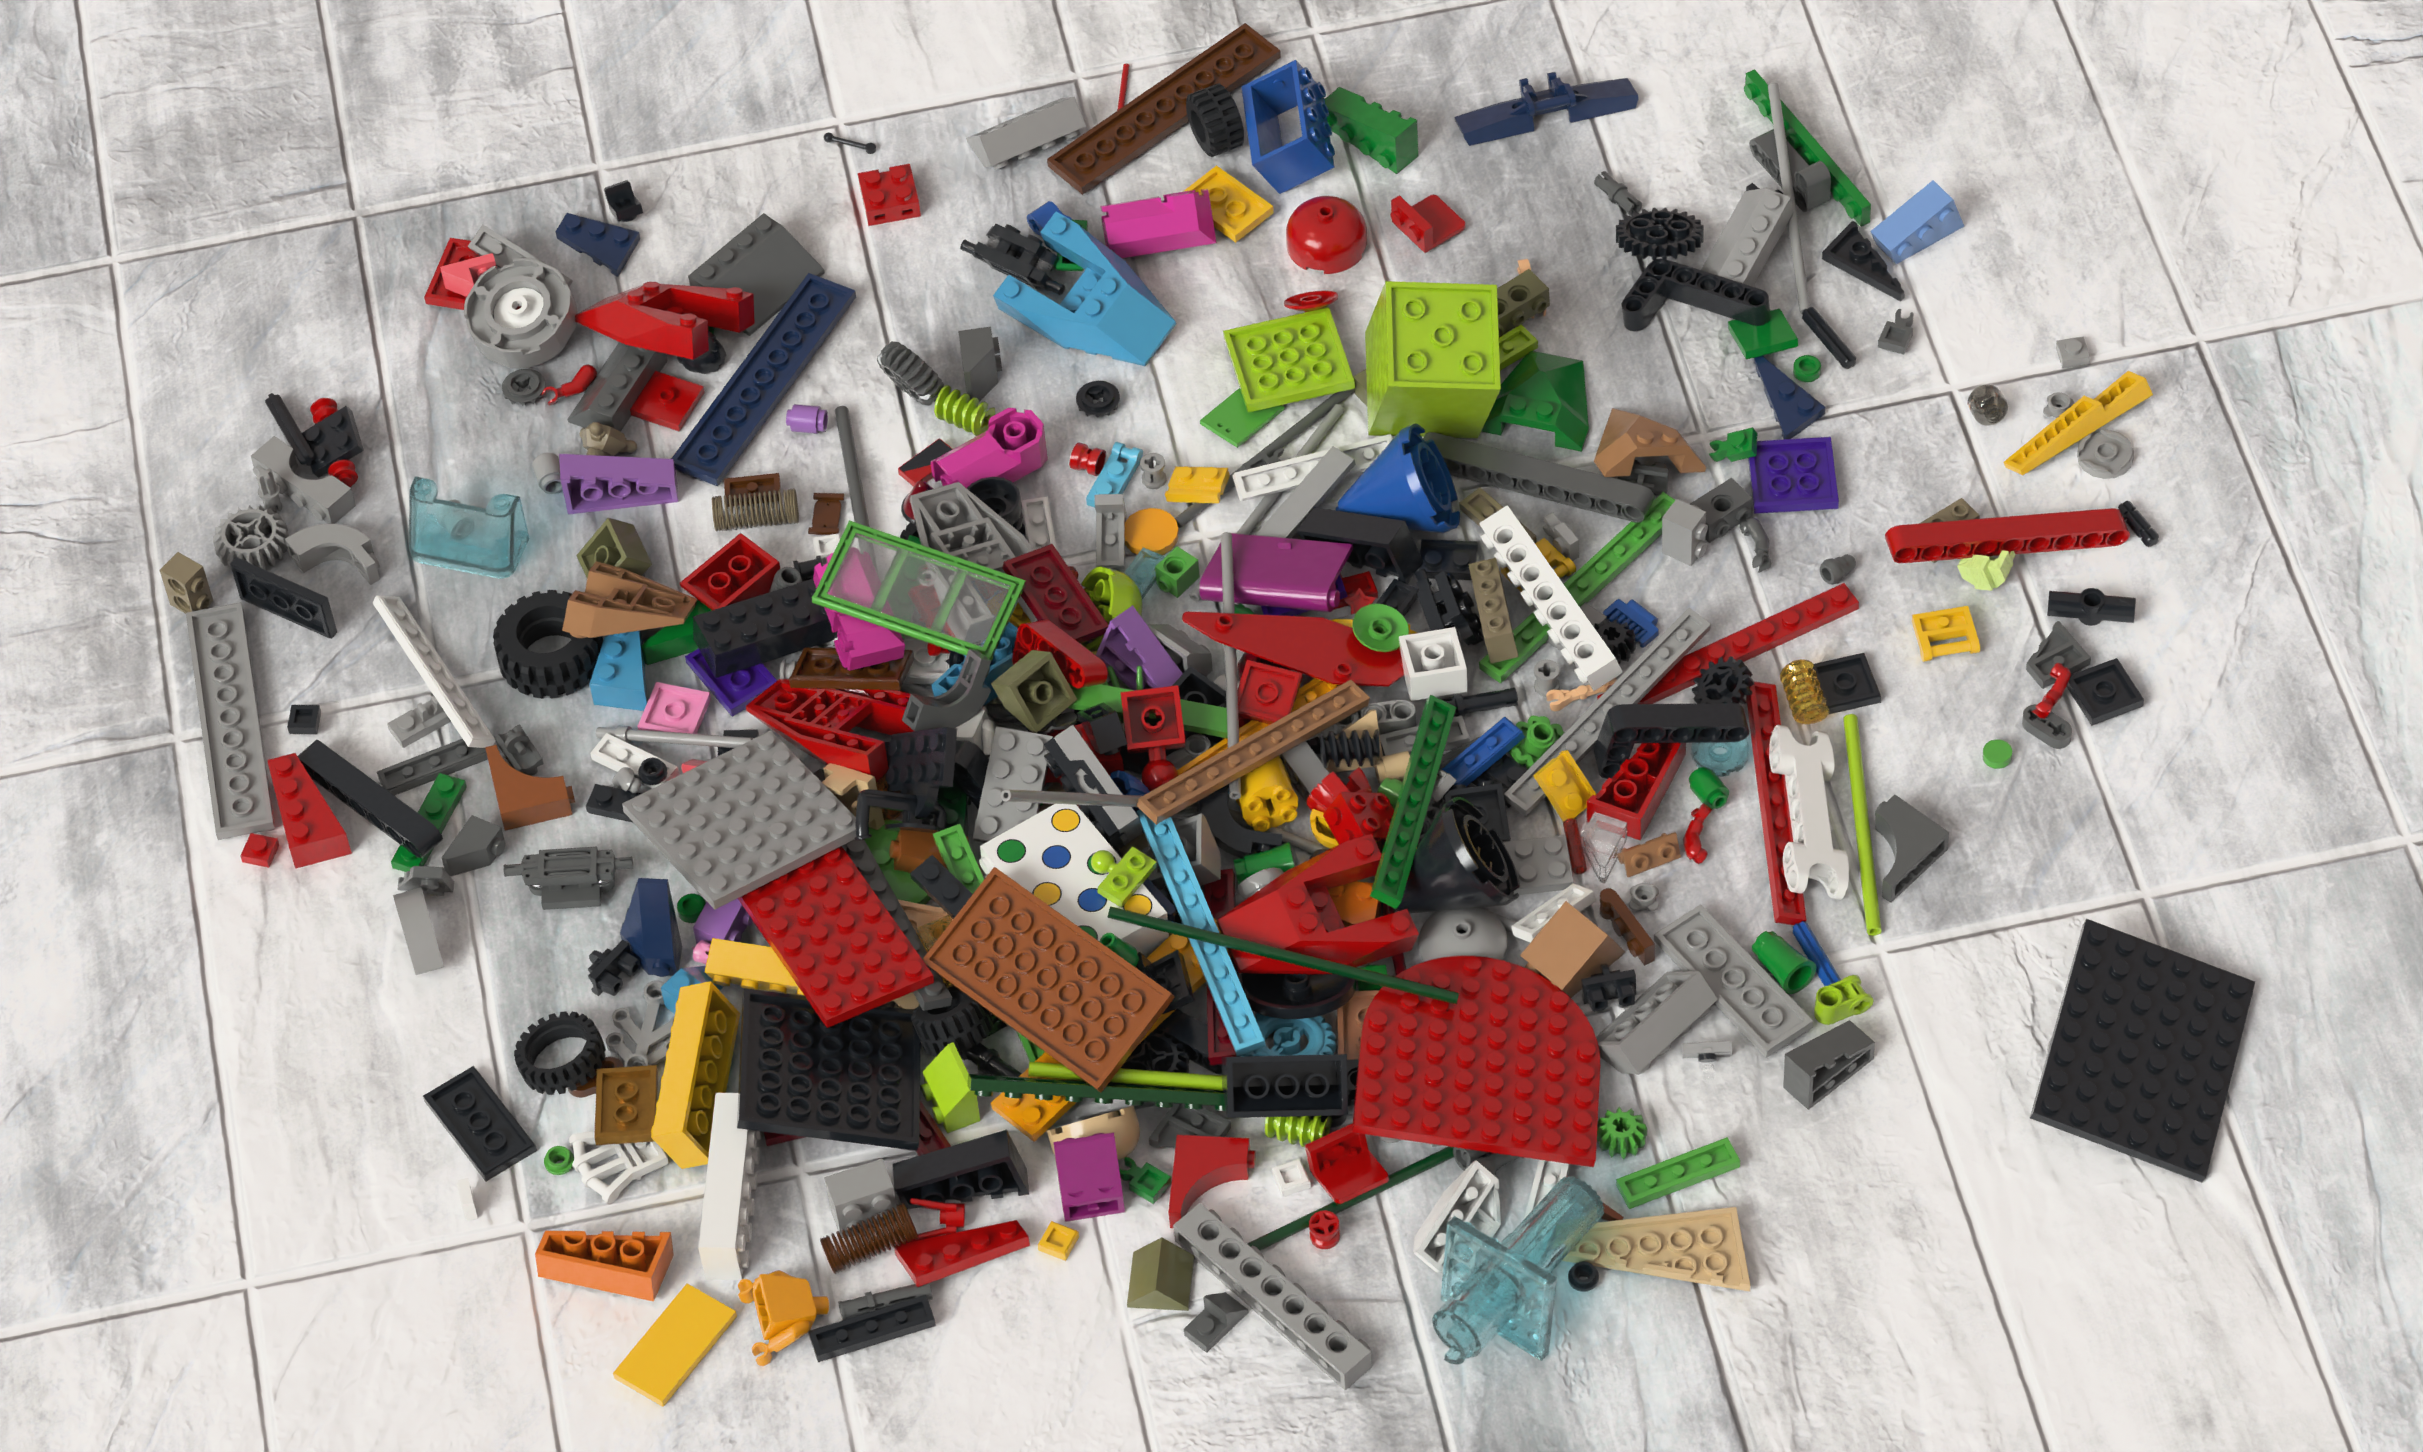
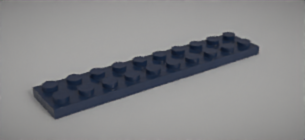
(763, 379)

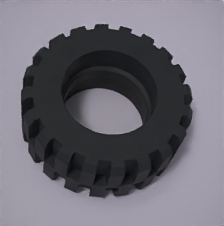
(542, 672)

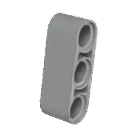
(1390, 715)
(1303, 768)

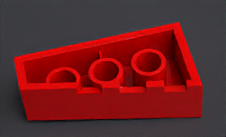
(1638, 786)
(308, 821)

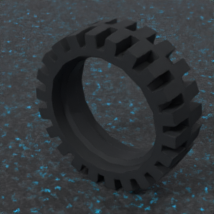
(573, 1071)

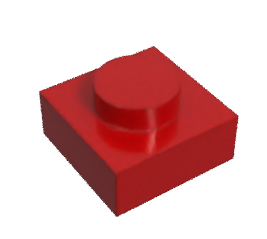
(259, 850)

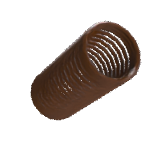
(908, 1230)

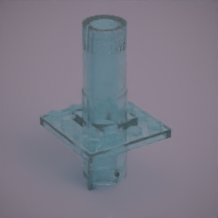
(1510, 1283)

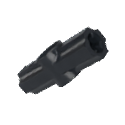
(2091, 606)

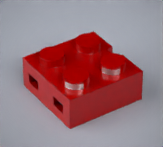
(889, 194)

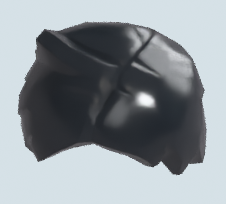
(708, 361)

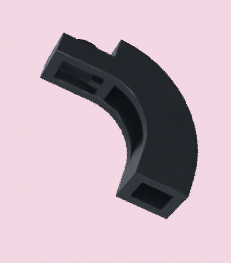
(1228, 833)

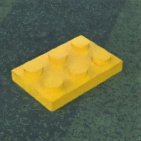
(1233, 205)

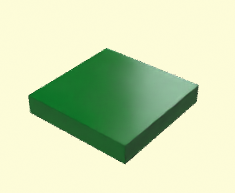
(1763, 339)

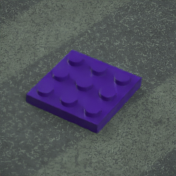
(1793, 475)

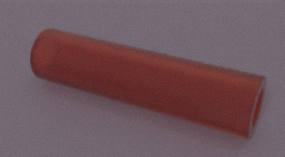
(1574, 846)

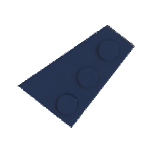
(599, 240)

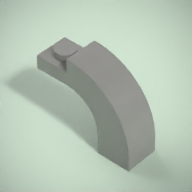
(333, 542)
(418, 931)

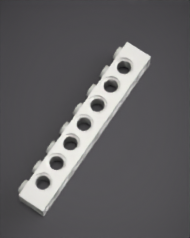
(1602, 664)

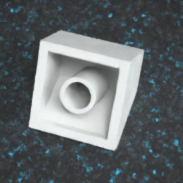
(1433, 664)

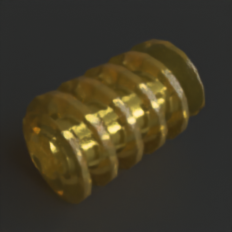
(1804, 692)

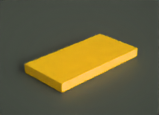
(675, 1344)

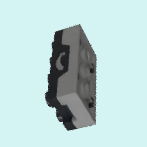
(1083, 773)

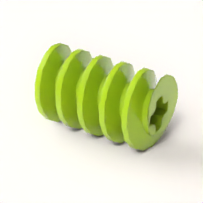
(962, 411)
(1297, 1128)

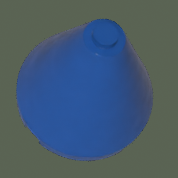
(1406, 484)

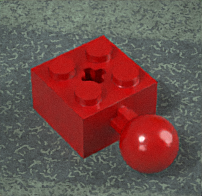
(1156, 739)

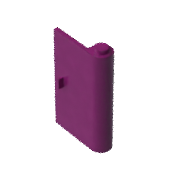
(1279, 572)

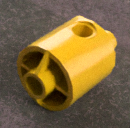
(1267, 796)

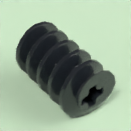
(1350, 748)

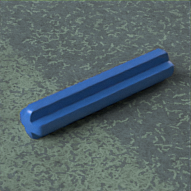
(1815, 953)

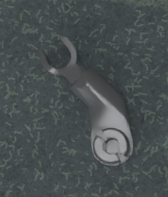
(1754, 528)

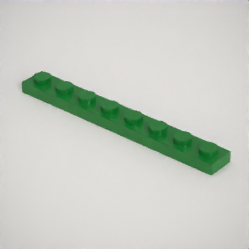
(1810, 150)

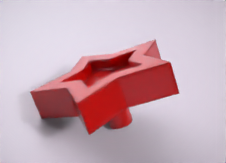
(1358, 601)

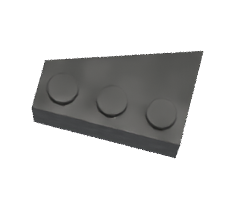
(1826, 1063)

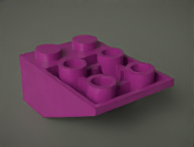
(1089, 1176)

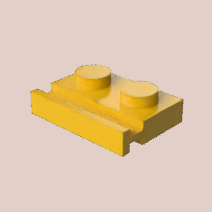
(1197, 484)
(1564, 785)

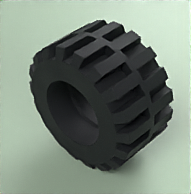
(1215, 120)
(962, 1023)

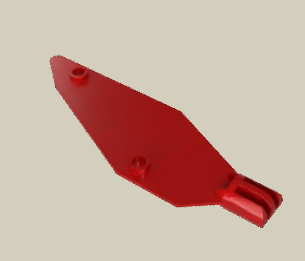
(1302, 644)

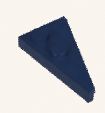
(1791, 404)

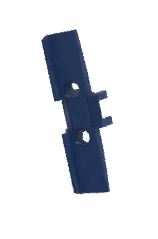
(1516, 115)

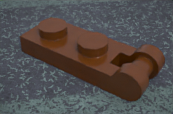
(1626, 925)

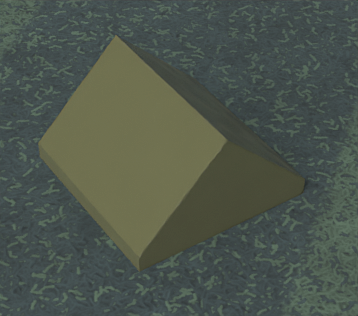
(1161, 1277)

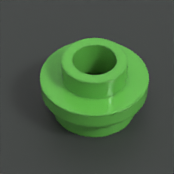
(555, 1154)

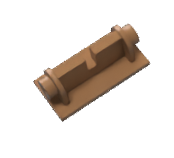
(1650, 855)

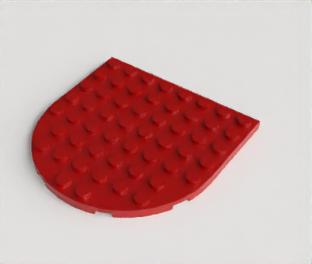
(1493, 1074)

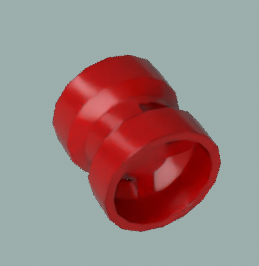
(1087, 459)

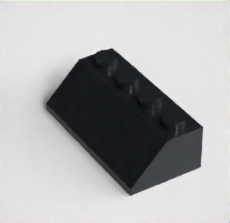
(1285, 1085)

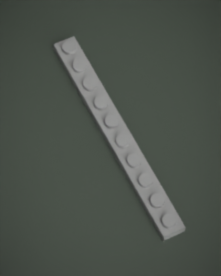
(1628, 689)

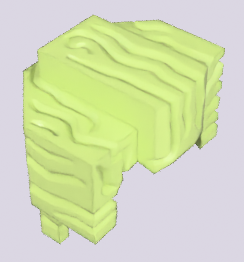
(1986, 571)

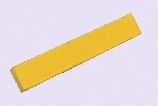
(2079, 421)

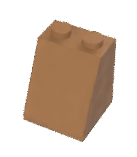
(1570, 950)

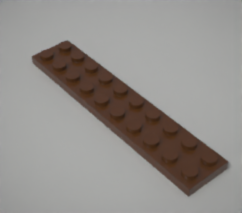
(1160, 109)

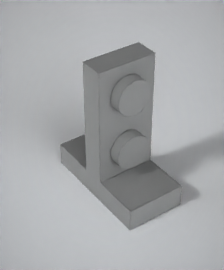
(1110, 531)

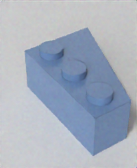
(1918, 223)

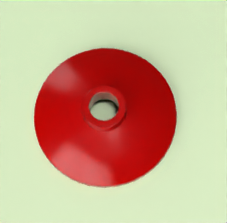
(1311, 300)

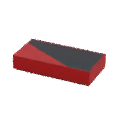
(919, 466)

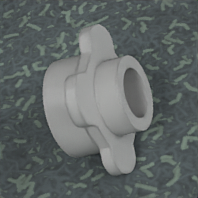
(2057, 404)
(1644, 890)

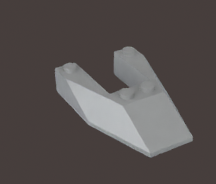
(966, 528)

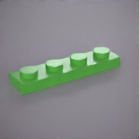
(1678, 1173)

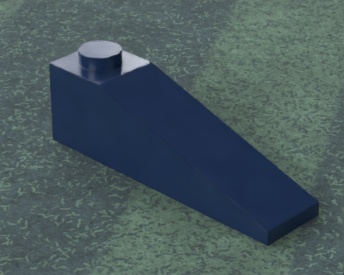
(653, 928)

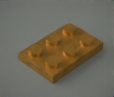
(625, 1104)

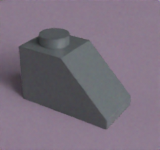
(474, 847)

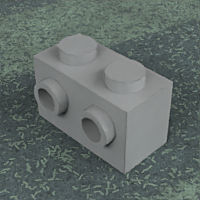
(1684, 532)

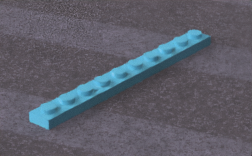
(1195, 912)

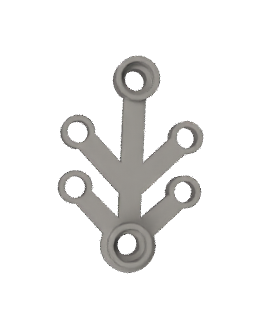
(646, 1036)

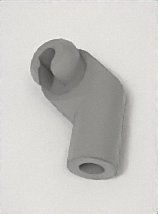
(625, 779)

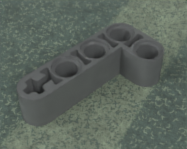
(1810, 182)

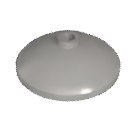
(1483, 937)

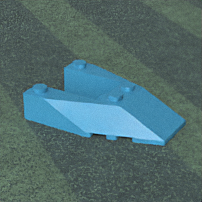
(1105, 309)

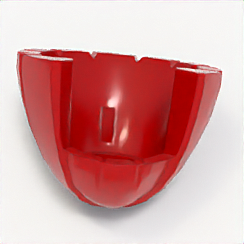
(1332, 785)

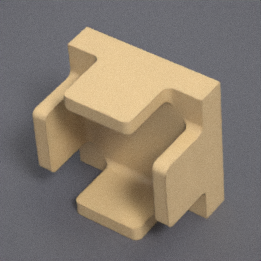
(847, 785)

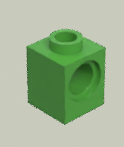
(1177, 572)

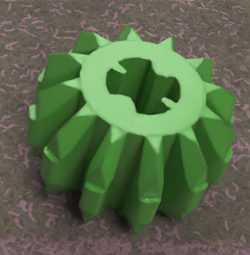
(1621, 1133)

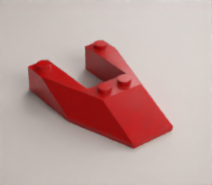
(670, 316)
(821, 722)
(1302, 918)

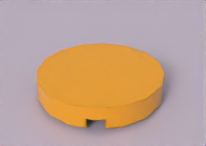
(1152, 530)

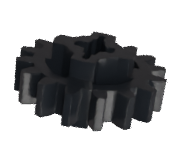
(1723, 683)

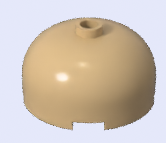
(1125, 1130)

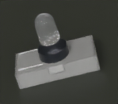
(1706, 1053)

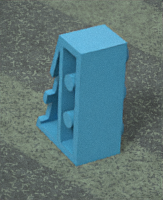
(620, 673)

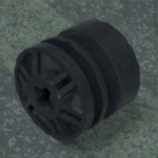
(1002, 498)

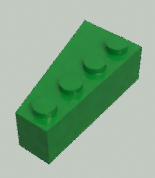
(1373, 130)

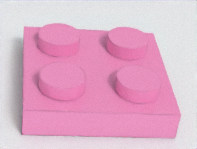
(674, 709)

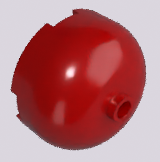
(1326, 234)

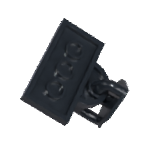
(917, 769)

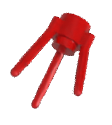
(950, 1214)

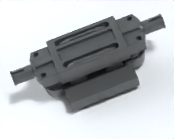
(569, 875)

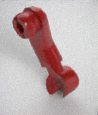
(578, 384)
(2055, 693)
(1691, 838)

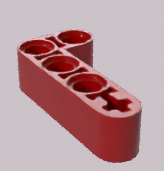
(1076, 662)

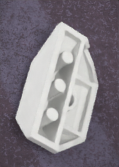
(1470, 1198)

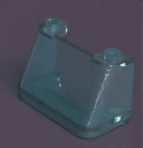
(464, 535)

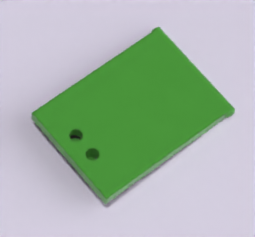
(1233, 421)

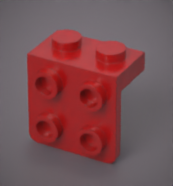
(1426, 222)
(1359, 815)
(1344, 1164)

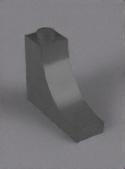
(1914, 842)

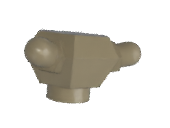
(605, 440)

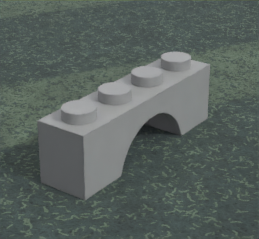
(325, 497)

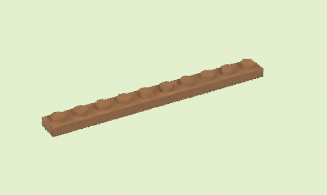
(1252, 752)

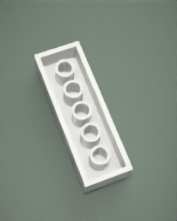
(728, 1193)

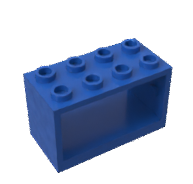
(1273, 95)

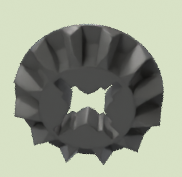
(522, 378)

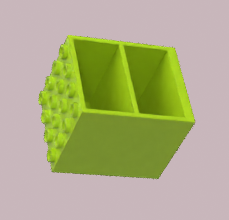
(1432, 358)

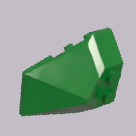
(1544, 395)

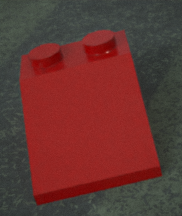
(732, 574)

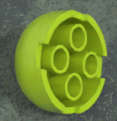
(1111, 594)

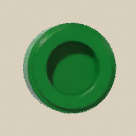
(1807, 368)
(690, 907)

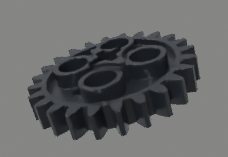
(1659, 233)

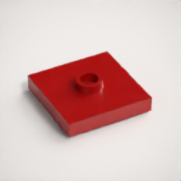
(667, 401)
(1267, 692)

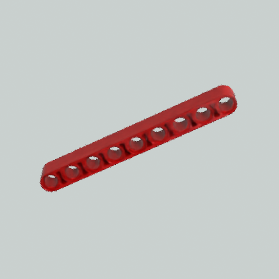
(2013, 533)

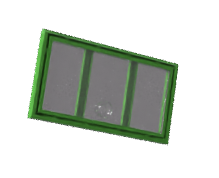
(918, 591)

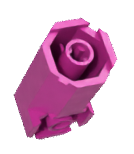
(1159, 225)
(1006, 450)
(859, 641)

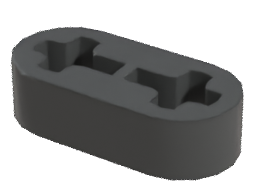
(2044, 728)

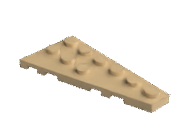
(1679, 1246)

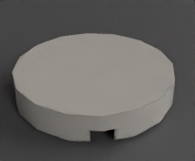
(2105, 454)

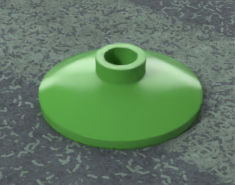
(1380, 619)

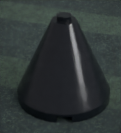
(1459, 864)

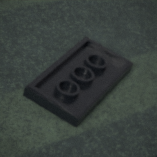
(283, 598)
(479, 1123)

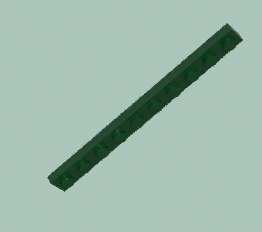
(1075, 1091)

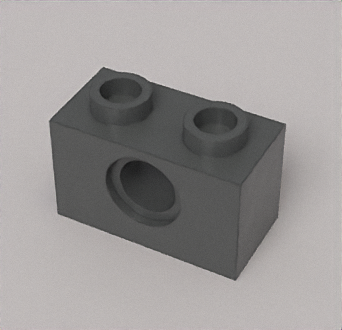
(1725, 508)

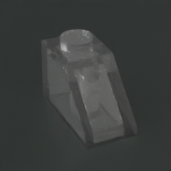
(1602, 842)

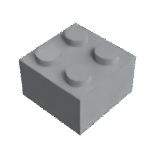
(860, 1195)

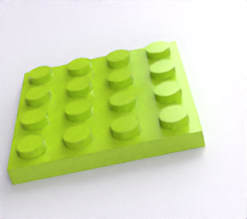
(1288, 359)

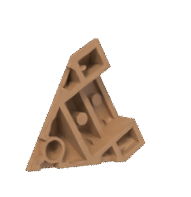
(1636, 436)

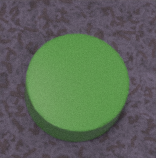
(1997, 754)

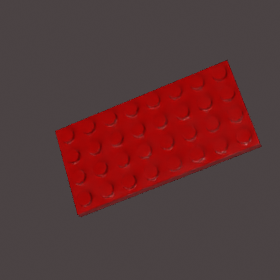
(836, 938)

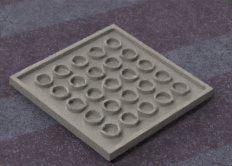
(742, 819)

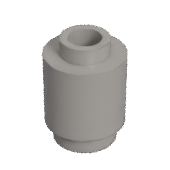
(547, 472)

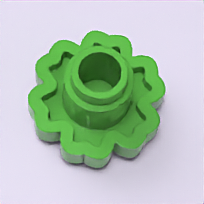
(1538, 739)

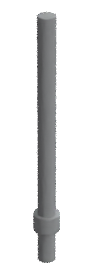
(628, 734)

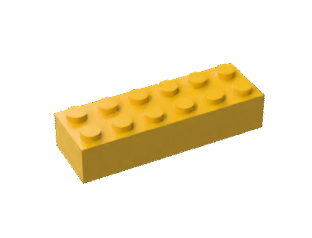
(694, 1072)

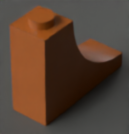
(527, 798)
(912, 849)

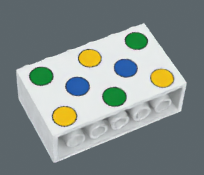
(1053, 862)

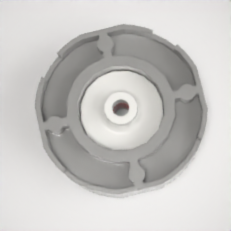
(520, 313)

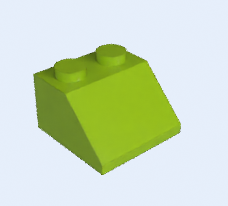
(948, 1090)

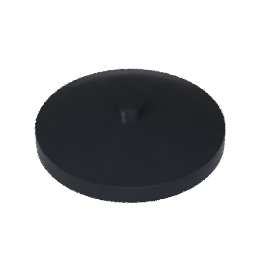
(1296, 994)

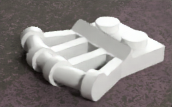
(634, 1157)

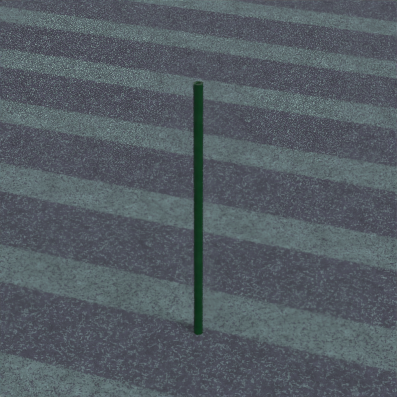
(1283, 955)
(1394, 1179)

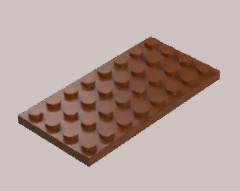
(1048, 979)

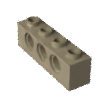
(1493, 610)

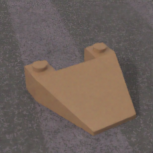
(623, 603)

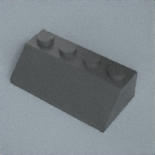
(617, 387)

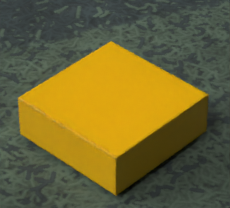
(1058, 1240)

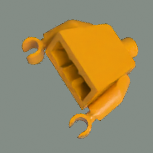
(783, 1309)

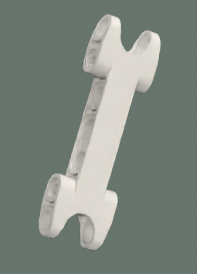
(1812, 847)

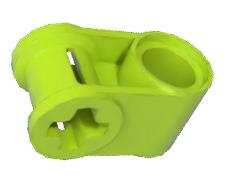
(1845, 1000)

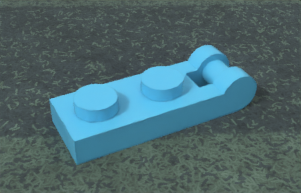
(1115, 474)

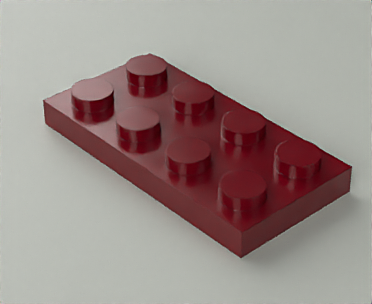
(1056, 593)

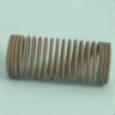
(790, 505)

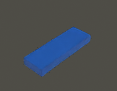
(1484, 752)

